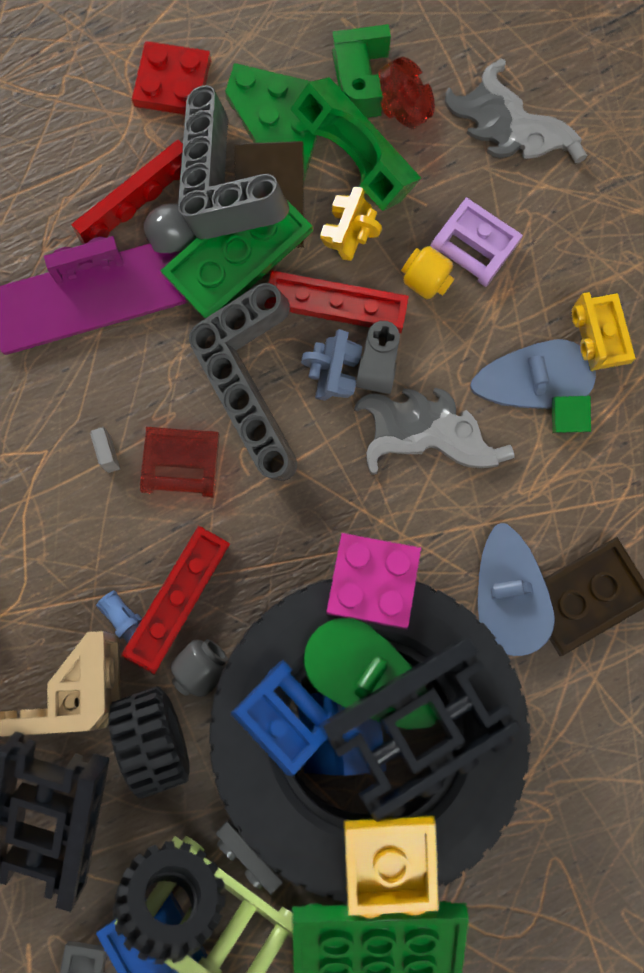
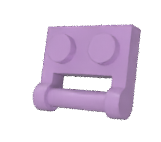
(482, 233)

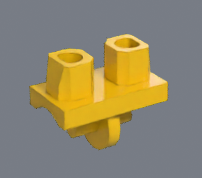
(355, 225)

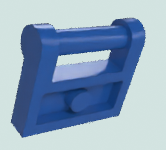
(276, 725)

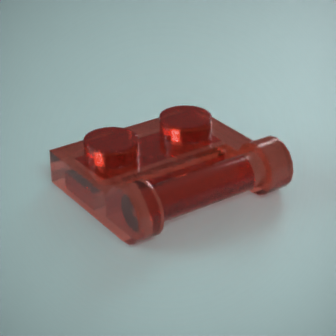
(182, 450)

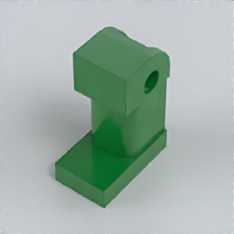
(352, 65)

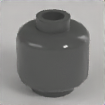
(198, 668)

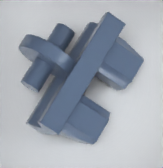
(327, 363)

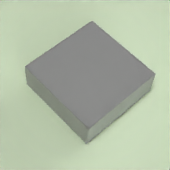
(105, 450)

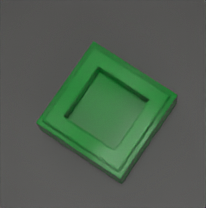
(571, 414)

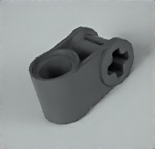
(378, 362)

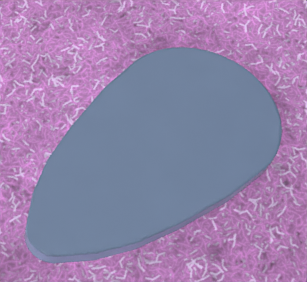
(535, 375)
(513, 594)

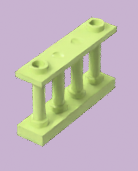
(250, 904)

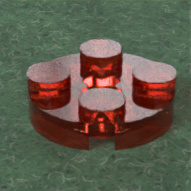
(405, 94)

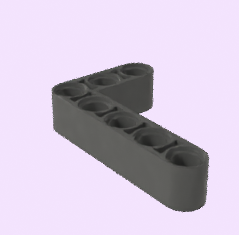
(204, 197)
(240, 382)

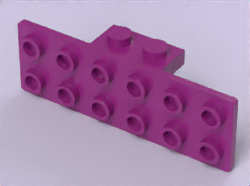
(84, 292)

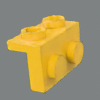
(602, 331)

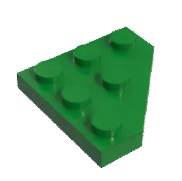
(264, 107)

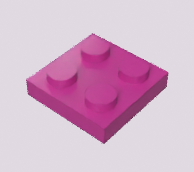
(374, 581)

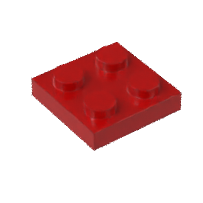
(169, 76)

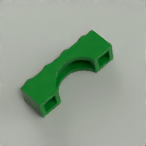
(333, 115)

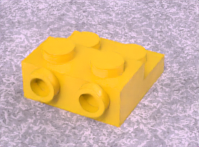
(391, 866)

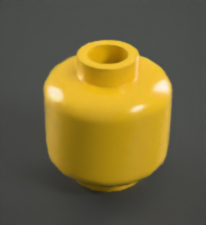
(428, 272)

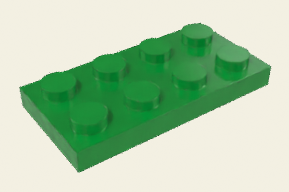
(227, 266)

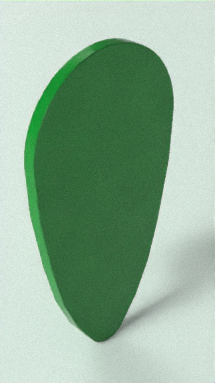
(352, 660)

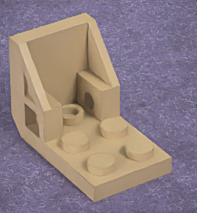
(87, 674)

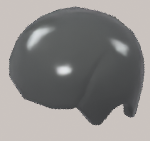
(167, 229)

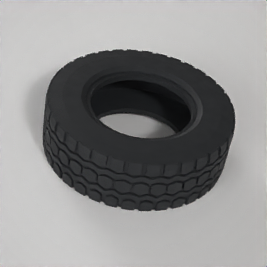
(305, 834)

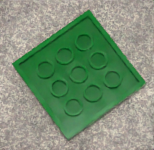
(336, 942)

